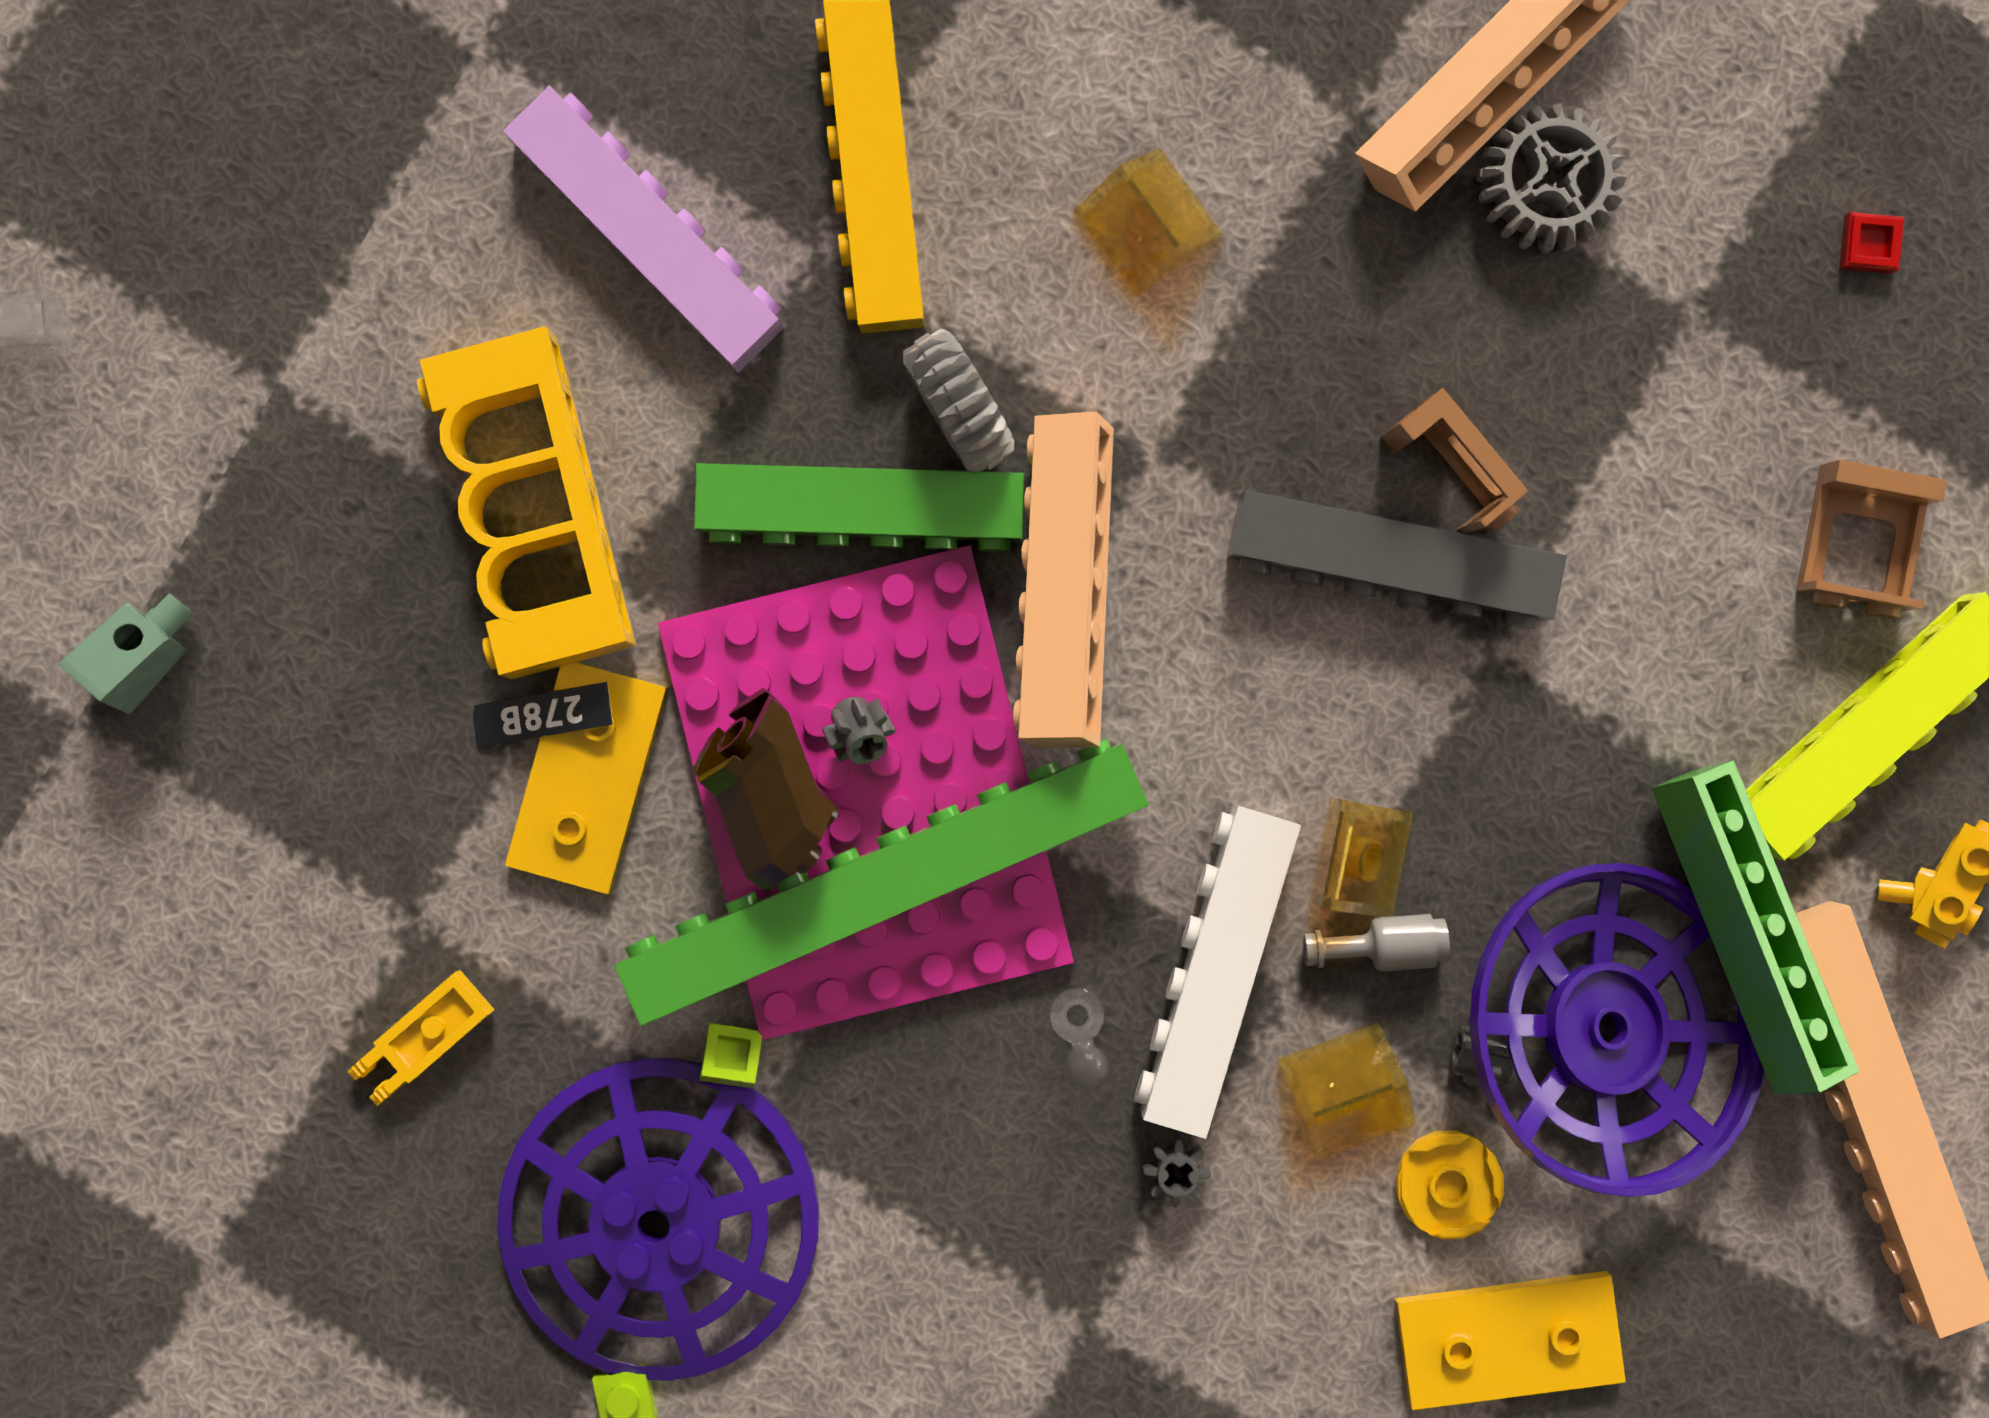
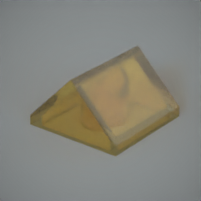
(1146, 220)
(1361, 858)
(1348, 1090)

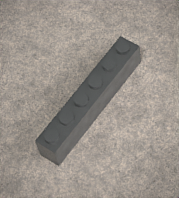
(1396, 557)

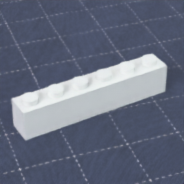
(1218, 970)

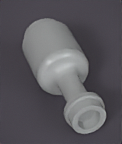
(1390, 943)

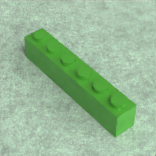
(859, 504)
(1755, 930)

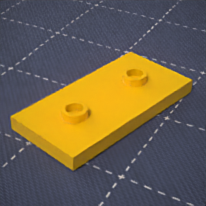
(587, 785)
(1510, 1340)

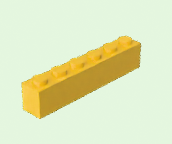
(873, 165)

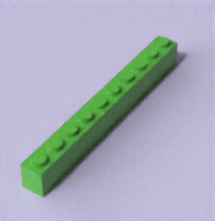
(880, 883)

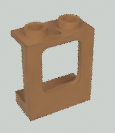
(1442, 425)
(1874, 494)

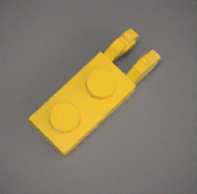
(425, 1034)

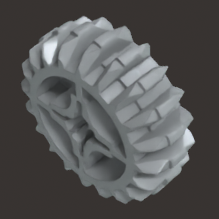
(1561, 197)
(958, 401)

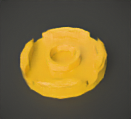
(1435, 1170)

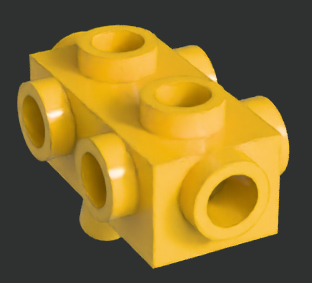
(1946, 897)

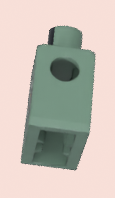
(113, 662)

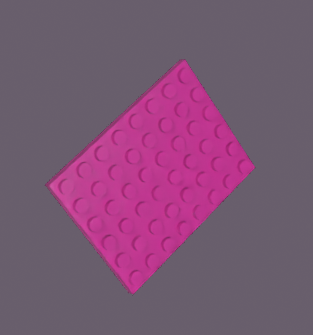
(928, 654)

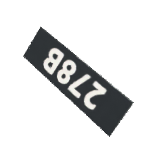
(542, 714)

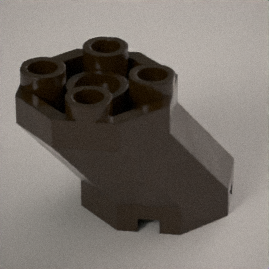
(765, 791)

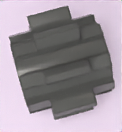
(1464, 1064)

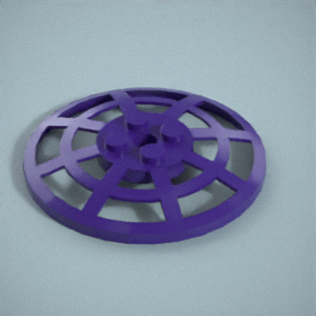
(1639, 1039)
(678, 1193)

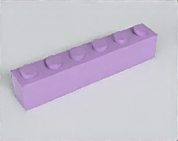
(644, 229)

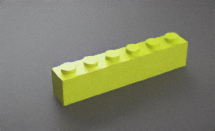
(1874, 728)

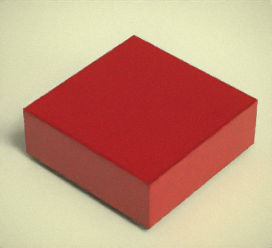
(1871, 242)

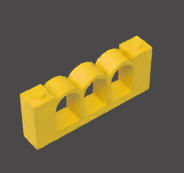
(496, 376)

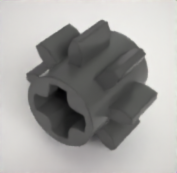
(858, 730)
(1173, 1185)

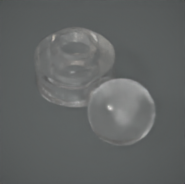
(1086, 1063)

